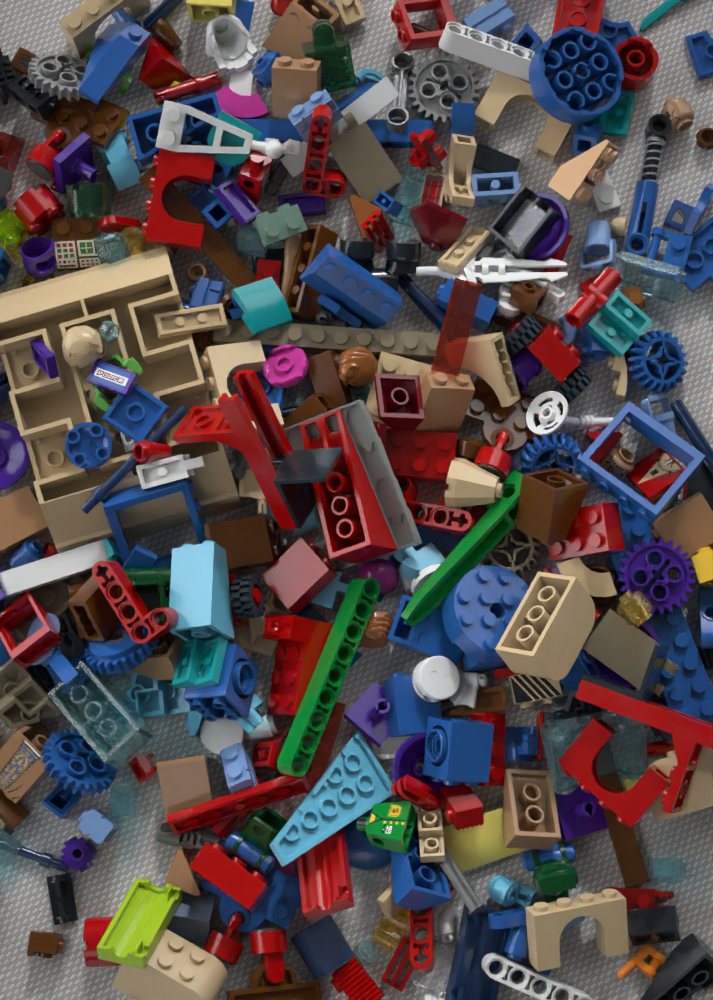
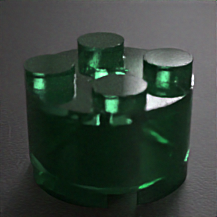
(89, 198)

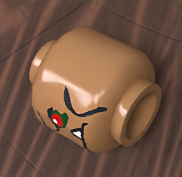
(679, 113)
(618, 462)

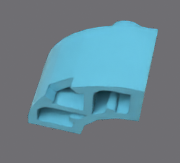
(120, 163)

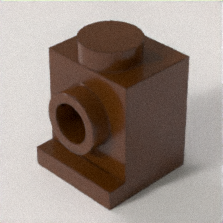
(527, 296)
(45, 943)

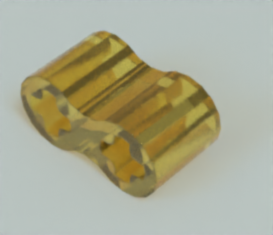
(389, 930)

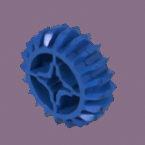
(666, 351)
(545, 451)

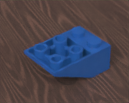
(424, 638)

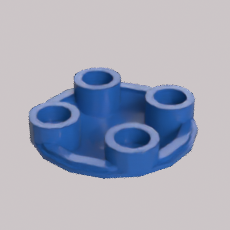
(88, 445)

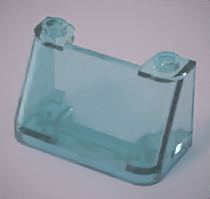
(622, 754)

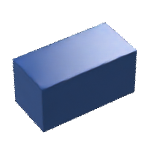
(388, 204)

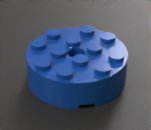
(576, 75)
(481, 610)

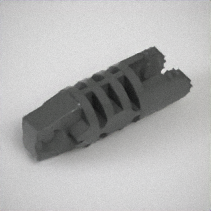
(189, 839)

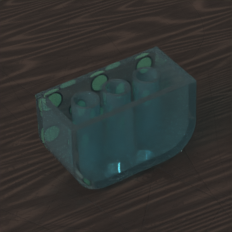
(102, 715)

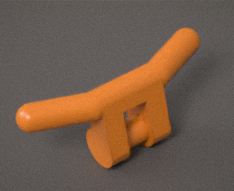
(636, 960)

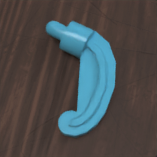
(369, 74)

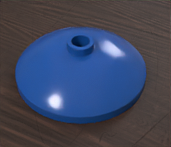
(361, 852)

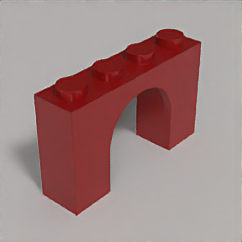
(172, 168)
(581, 763)

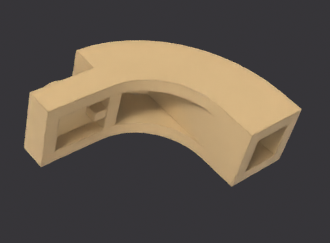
(459, 170)

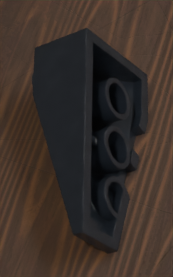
(683, 972)

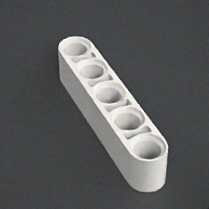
(486, 50)
(52, 569)
(528, 978)

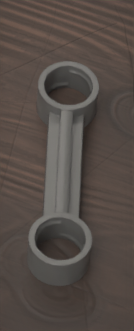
(400, 83)

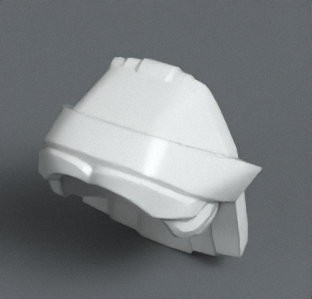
(229, 43)

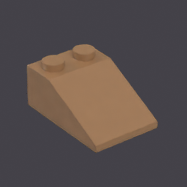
(163, 661)
(529, 810)

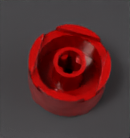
(646, 59)
(38, 209)
(93, 932)

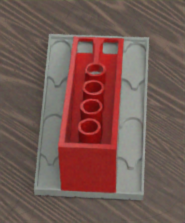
(361, 500)

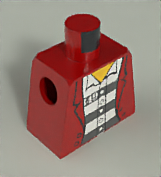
(257, 170)

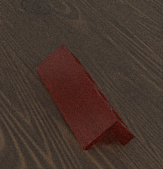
(456, 327)

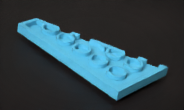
(340, 796)

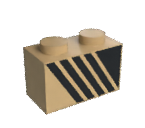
(531, 689)

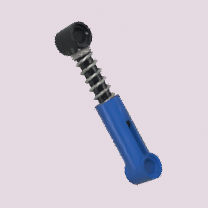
(647, 188)

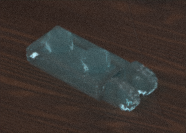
(408, 195)

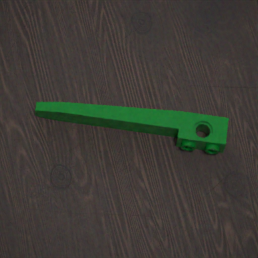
(468, 553)

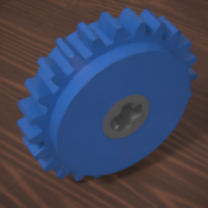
(118, 652)

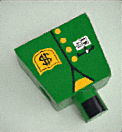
(389, 825)

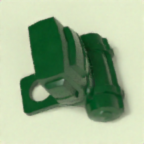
(151, 586)

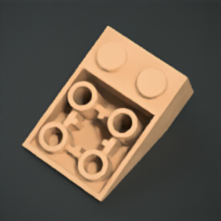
(581, 174)

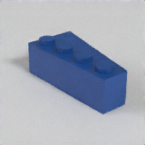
(145, 125)

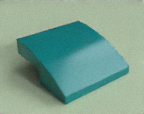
(618, 117)
(262, 305)
(618, 324)
(199, 663)

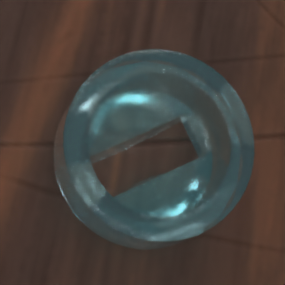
(114, 332)

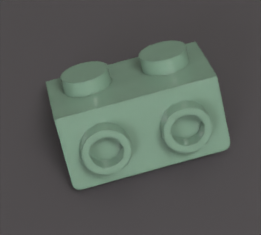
(280, 224)

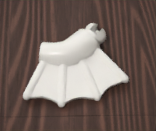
(467, 690)
(443, 919)

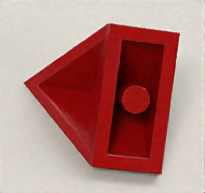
(161, 67)
(266, 754)

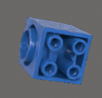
(235, 690)
(458, 750)

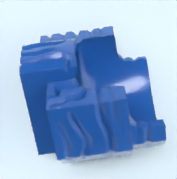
(520, 744)

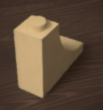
(490, 359)

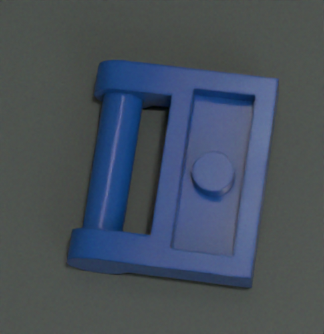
(676, 249)

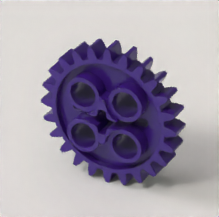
(672, 589)

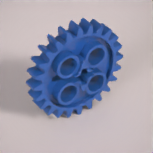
(76, 763)

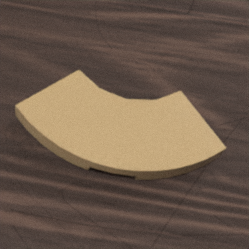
(595, 583)

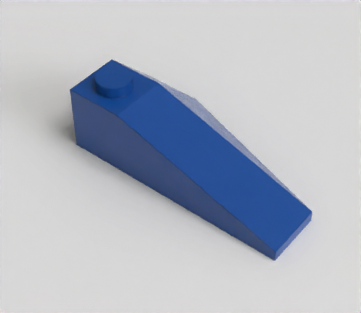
(417, 883)

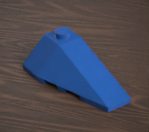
(112, 58)

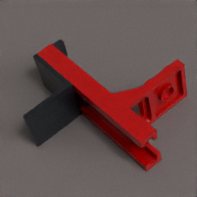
(289, 474)
(687, 732)

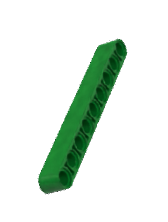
(328, 677)

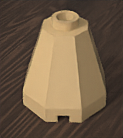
(470, 485)

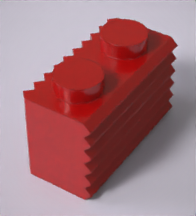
(461, 806)
(355, 982)

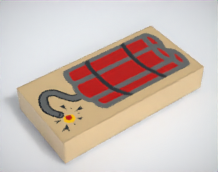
(433, 188)

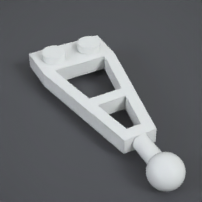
(172, 128)

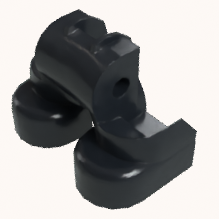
(401, 258)

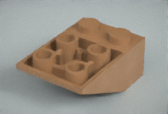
(296, 26)

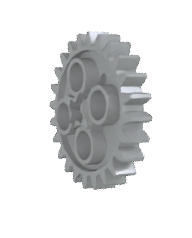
(454, 72)
(58, 74)

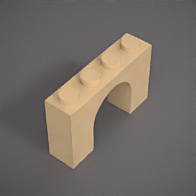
(81, 24)
(508, 90)
(225, 360)
(548, 920)

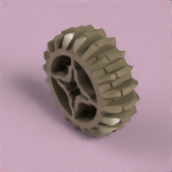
(519, 548)

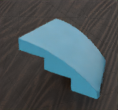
(156, 697)

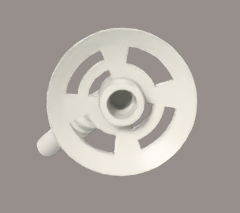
(551, 416)

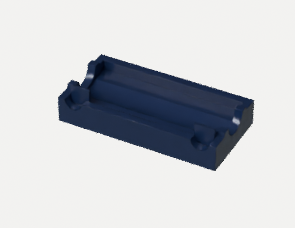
(473, 942)

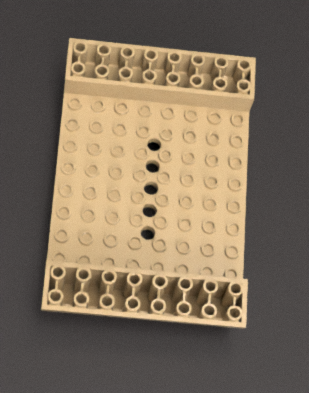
(48, 408)

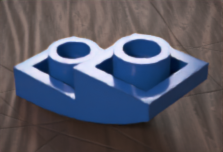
(462, 119)

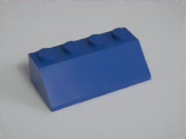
(352, 287)

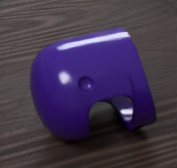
(38, 257)
(526, 366)

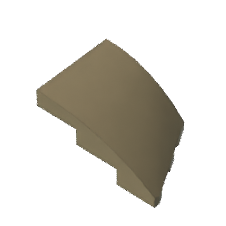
(23, 697)

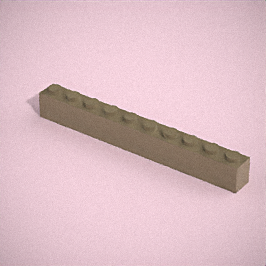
(319, 338)

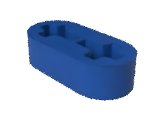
(507, 918)

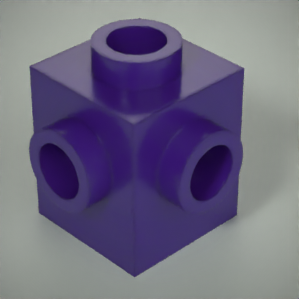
(82, 863)

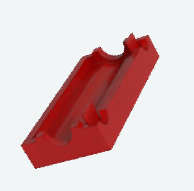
(579, 14)
(325, 877)

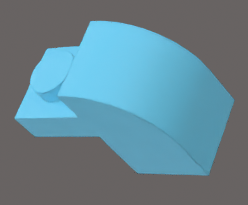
(415, 561)
(327, 596)

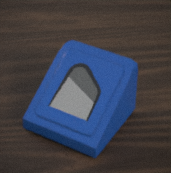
(678, 215)

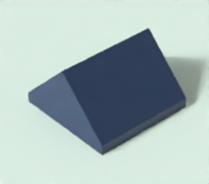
(322, 947)

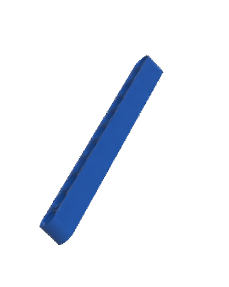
(285, 130)

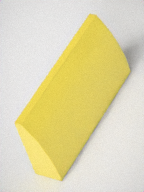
(478, 844)

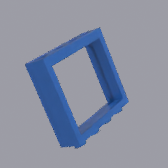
(660, 436)
(135, 495)

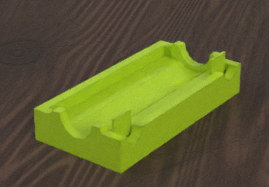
(139, 924)

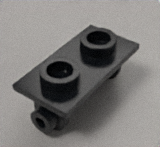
(62, 898)

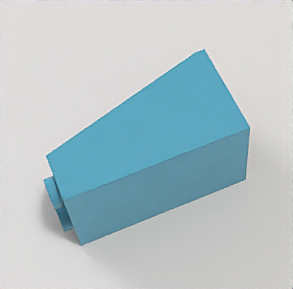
(201, 592)

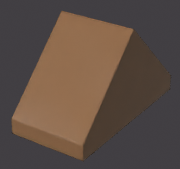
(182, 875)

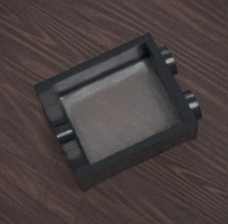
(524, 223)

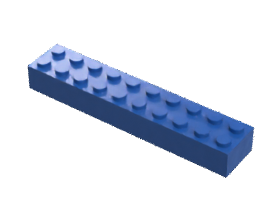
(690, 687)

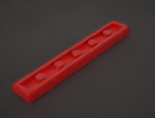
(237, 803)

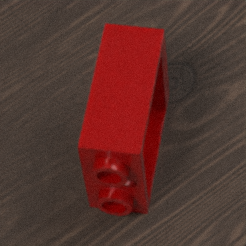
(410, 41)
(37, 643)

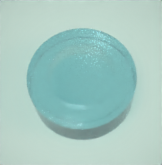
(366, 952)

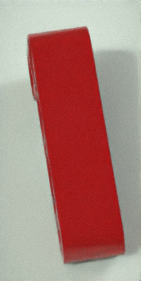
(319, 151)
(434, 512)
(104, 574)
(427, 924)

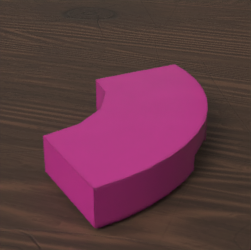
(241, 106)

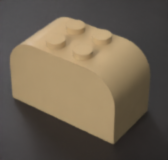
(548, 627)
(700, 789)
(174, 973)

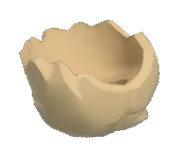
(82, 346)

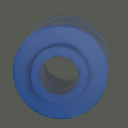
(26, 553)
(517, 943)

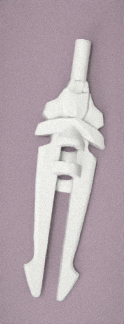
(471, 271)

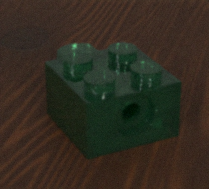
(330, 50)

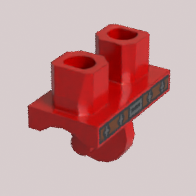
(423, 154)

